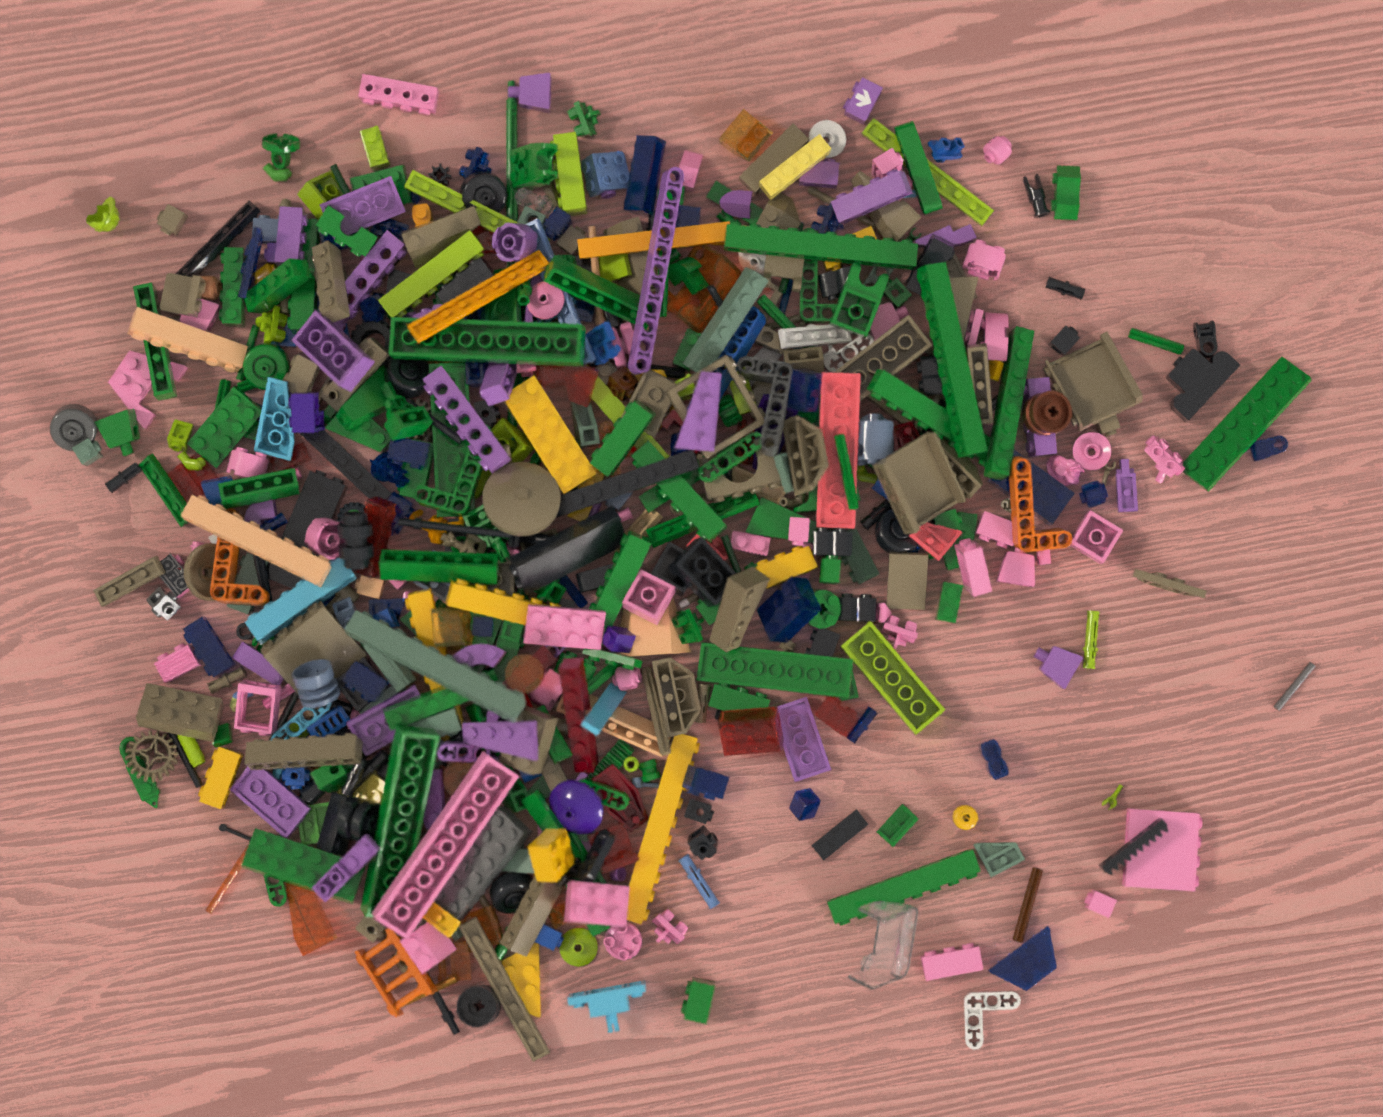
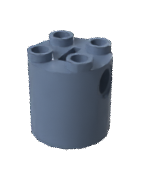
(874, 439)

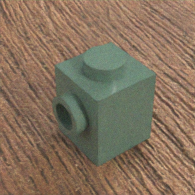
(88, 452)

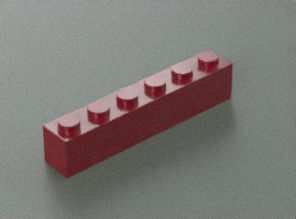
(577, 707)

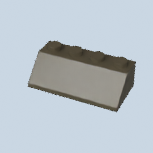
(636, 260)

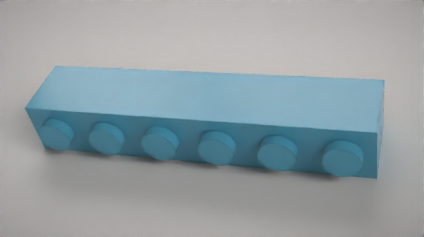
(296, 602)

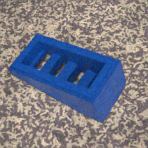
(332, 729)

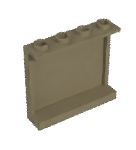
(1094, 382)
(919, 482)
(312, 638)

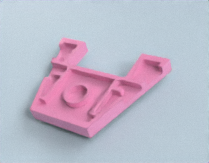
(133, 382)

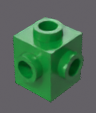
(551, 592)

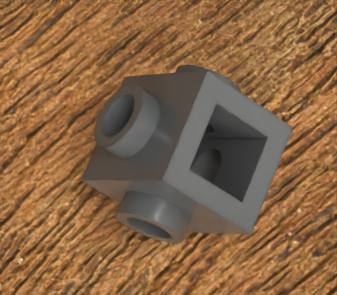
(163, 603)

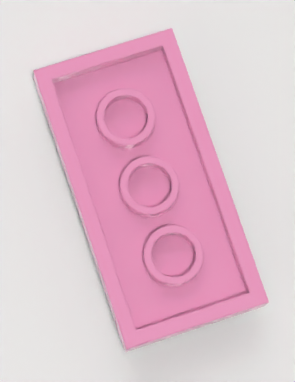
(564, 627)

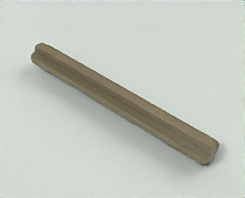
(656, 711)

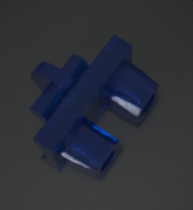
(478, 162)
(830, 221)
(391, 225)

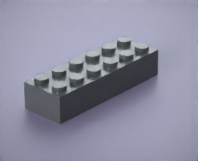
(483, 862)

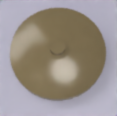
(521, 499)

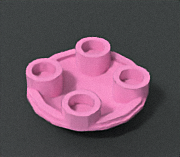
(623, 941)

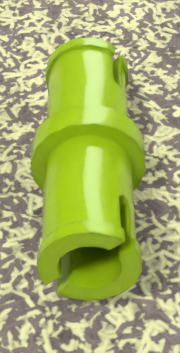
(631, 769)

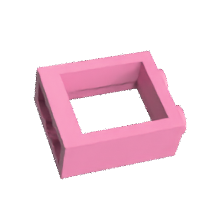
(973, 567)
(261, 688)

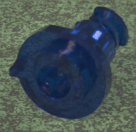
(385, 471)

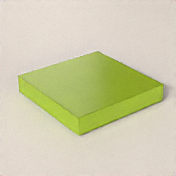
(614, 267)

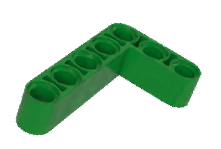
(811, 304)
(458, 496)

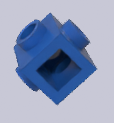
(288, 776)

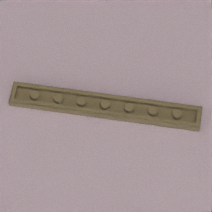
(504, 989)

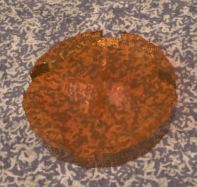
(524, 673)

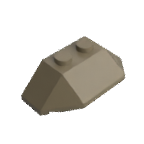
(780, 213)
(805, 453)
(965, 470)
(676, 695)

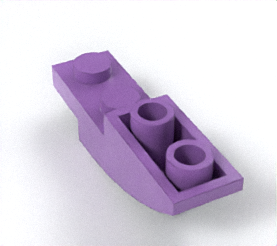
(346, 868)

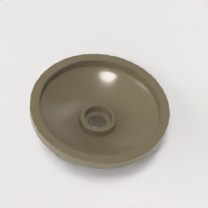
(198, 560)

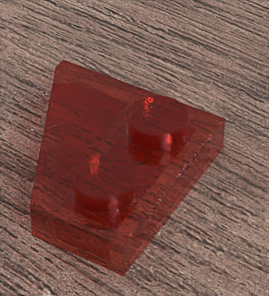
(580, 383)

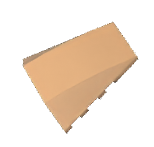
(653, 638)

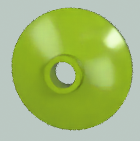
(585, 939)

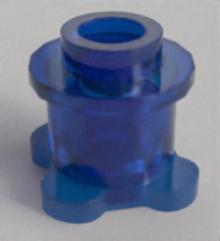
(371, 310)

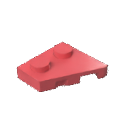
(935, 539)

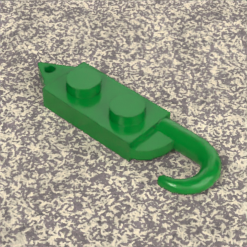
(147, 790)

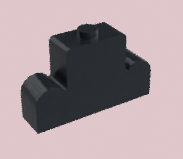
(1198, 380)

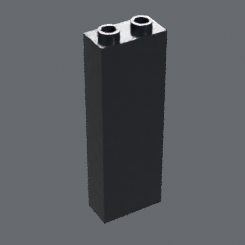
(317, 499)
(567, 550)

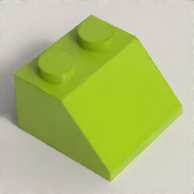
(313, 197)

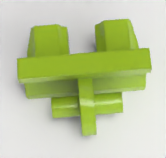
(269, 324)

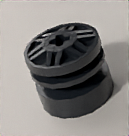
(470, 1013)

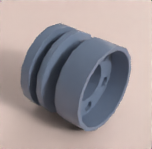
(316, 683)

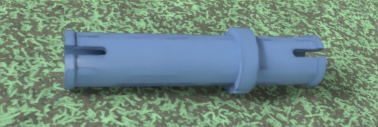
(686, 861)

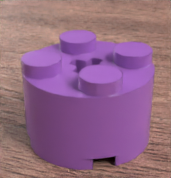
(514, 241)

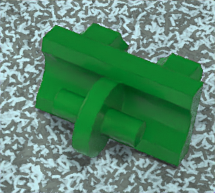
(587, 117)
(690, 625)

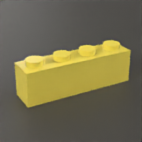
(795, 167)

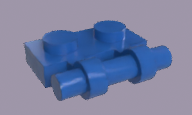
(601, 338)

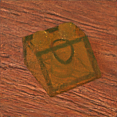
(451, 628)

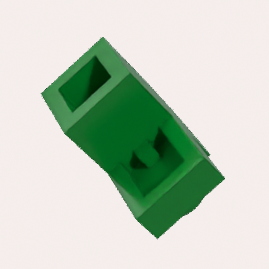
(688, 271)

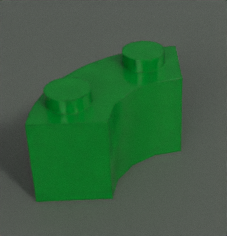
(1066, 192)

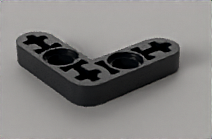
(590, 867)

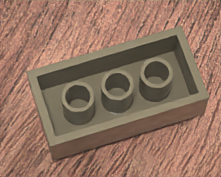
(180, 712)

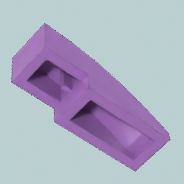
(957, 238)

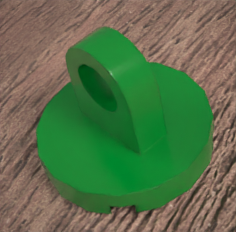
(280, 146)

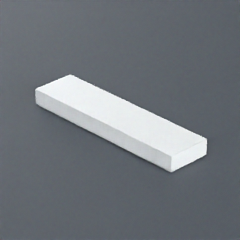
(812, 336)

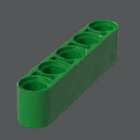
(918, 167)

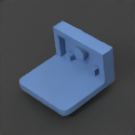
(605, 172)

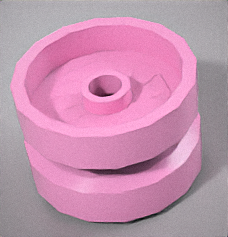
(624, 342)

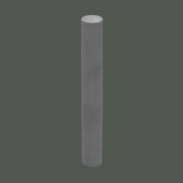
(1294, 686)

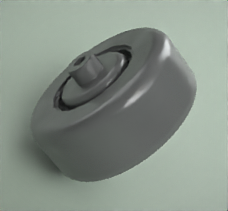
(72, 426)

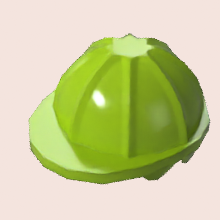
(105, 218)

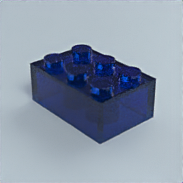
(788, 609)

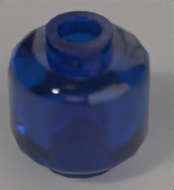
(1093, 494)

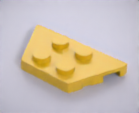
(526, 977)

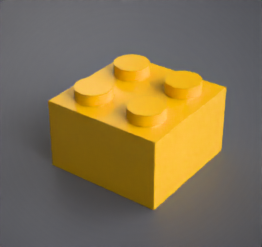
(551, 855)

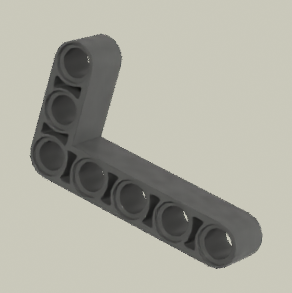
(775, 400)

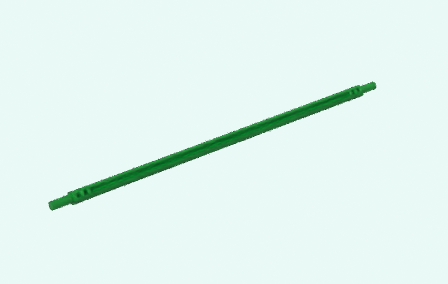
(511, 203)

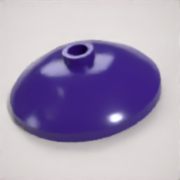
(582, 803)

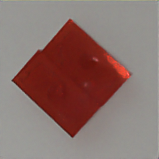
(189, 481)

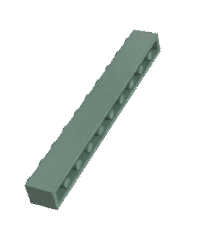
(435, 666)

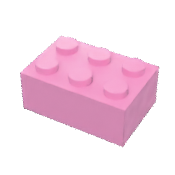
(596, 904)

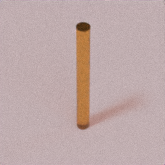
(226, 884)

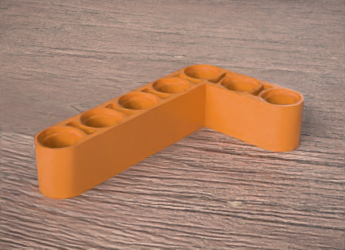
(1026, 512)
(228, 582)

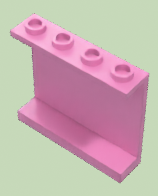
(1171, 859)

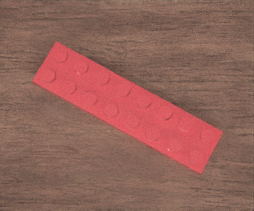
(838, 416)

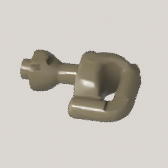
(466, 547)

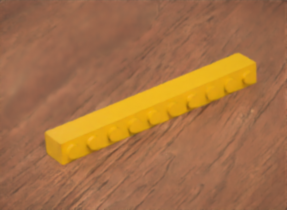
(659, 826)

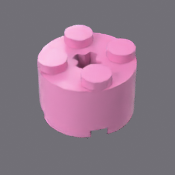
(984, 260)
(246, 464)
(323, 538)

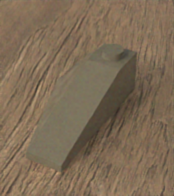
(892, 219)
(433, 237)

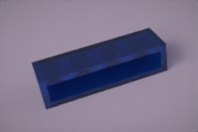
(644, 175)

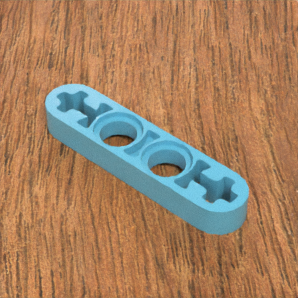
(301, 721)

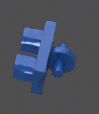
(946, 149)

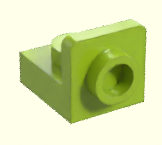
(179, 435)

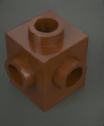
(622, 384)

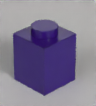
(618, 639)

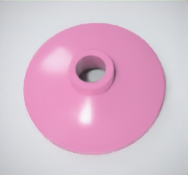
(548, 308)
(1092, 441)

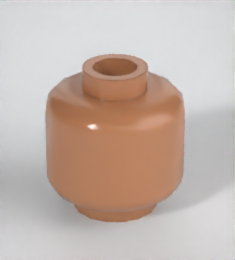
(212, 289)

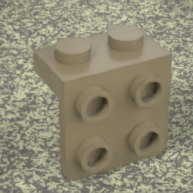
(183, 294)

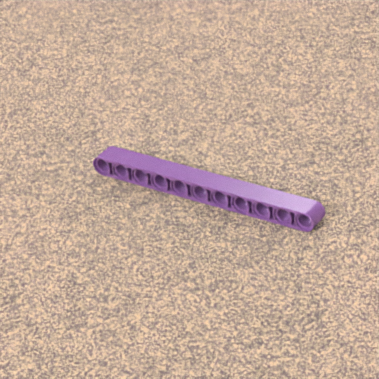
(650, 277)

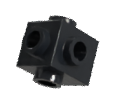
(482, 407)
(703, 843)

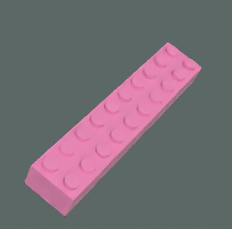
(444, 845)

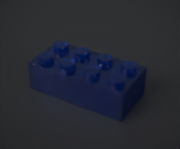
(1048, 493)

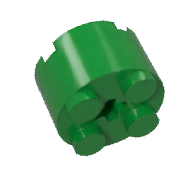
(830, 609)

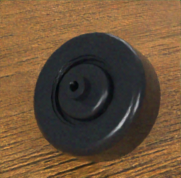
(485, 189)
(407, 376)
(891, 536)
(509, 890)

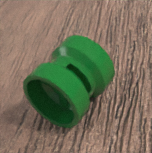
(649, 770)

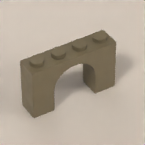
(765, 476)

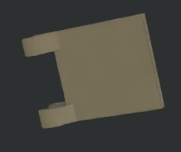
(784, 268)

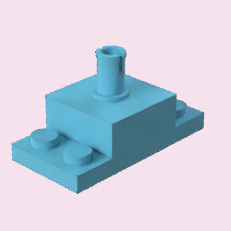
(608, 1001)

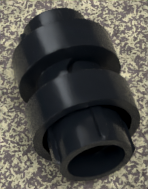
(356, 548)

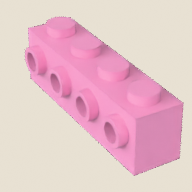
(398, 94)

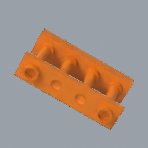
(424, 986)

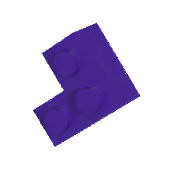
(305, 413)

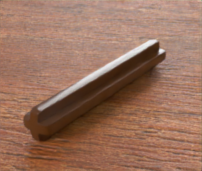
(1027, 904)

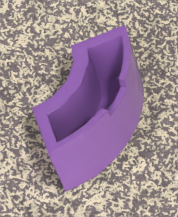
(480, 654)

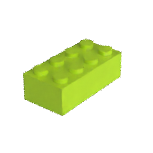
(570, 176)

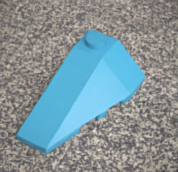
(273, 433)

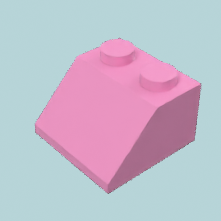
(427, 946)

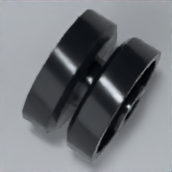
(357, 818)

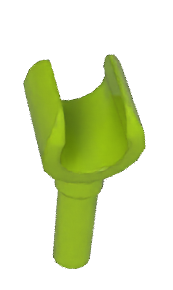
(1112, 799)

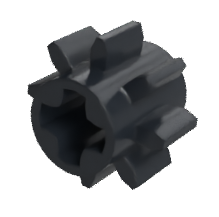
(436, 171)

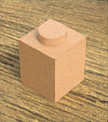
(370, 587)

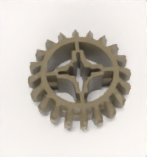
(144, 754)

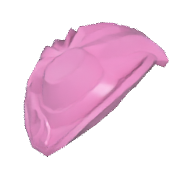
(1064, 470)

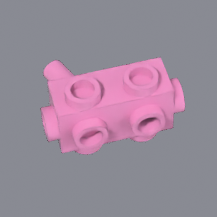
(1166, 460)

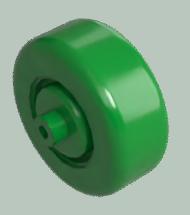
(264, 362)

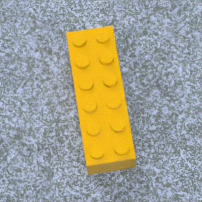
(549, 435)

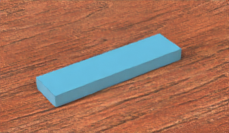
(603, 709)

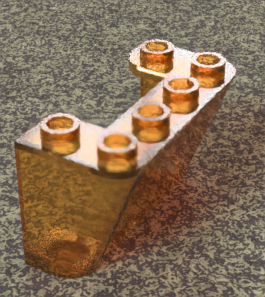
(700, 308)

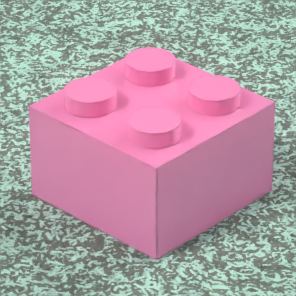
(1095, 537)
(648, 597)

